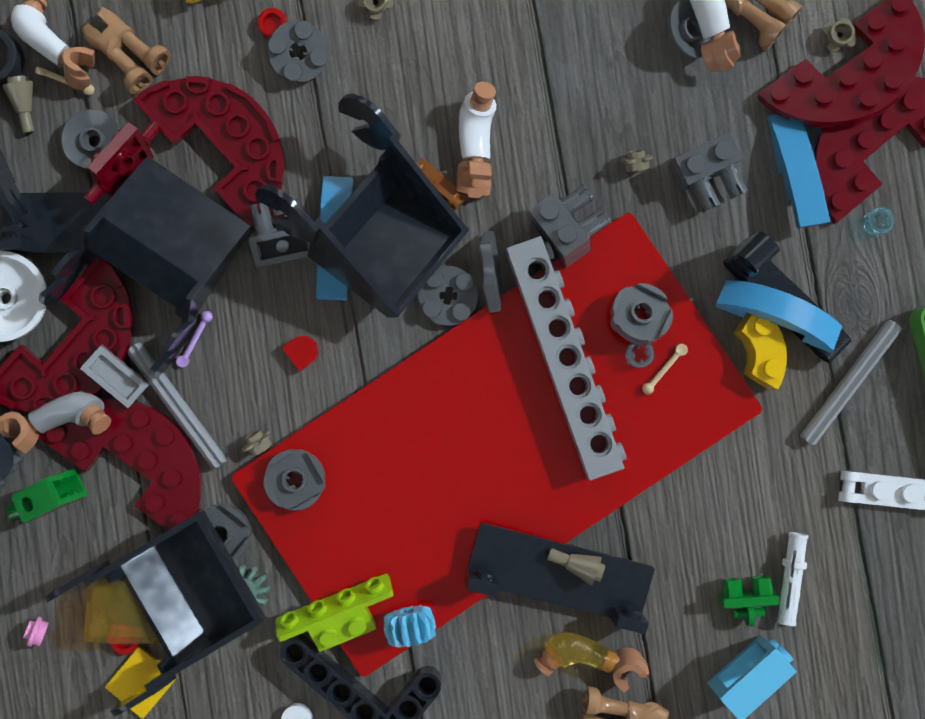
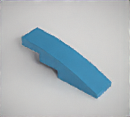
(799, 171)
(334, 193)

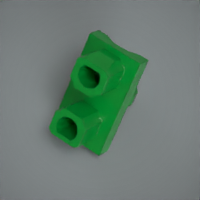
(761, 595)

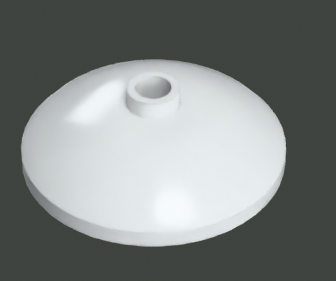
(24, 284)

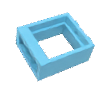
(752, 676)

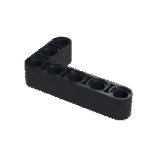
(753, 264)
(359, 693)

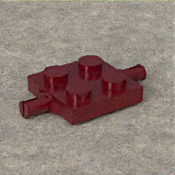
(119, 159)

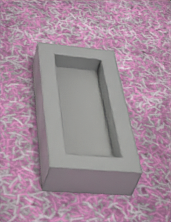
(114, 376)

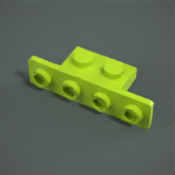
(336, 616)

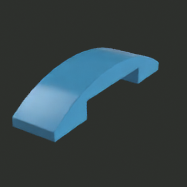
(782, 309)

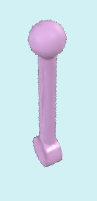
(183, 361)

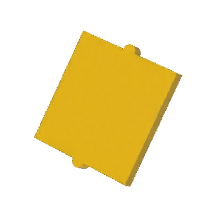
(133, 676)

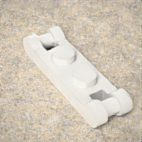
(883, 490)

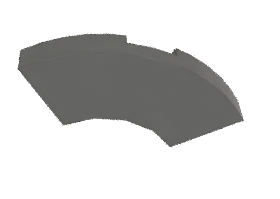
(491, 271)

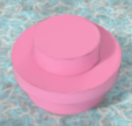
(35, 631)

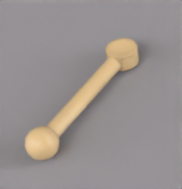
(39, 70)
(680, 350)

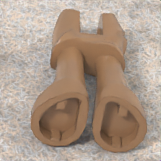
(768, 26)
(111, 44)
(595, 703)

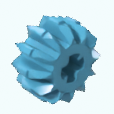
(409, 626)

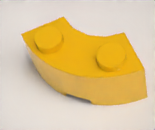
(764, 351)

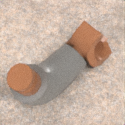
(74, 407)

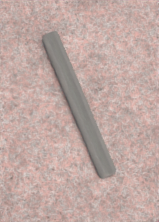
(850, 382)
(178, 407)

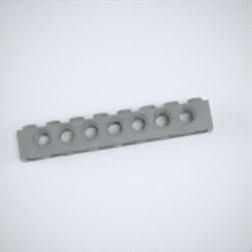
(593, 463)

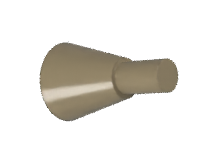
(20, 96)
(584, 566)

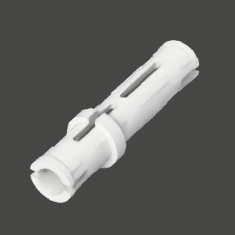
(796, 546)

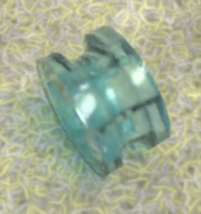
(888, 221)
(629, 355)

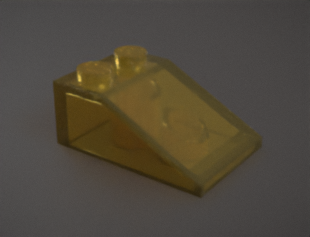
(115, 616)

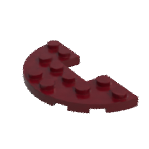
(864, 84)
(234, 126)
(845, 147)
(107, 320)
(149, 445)

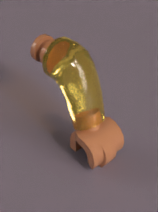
(570, 649)

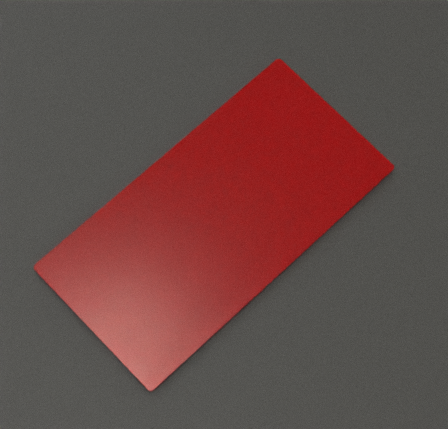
(481, 437)

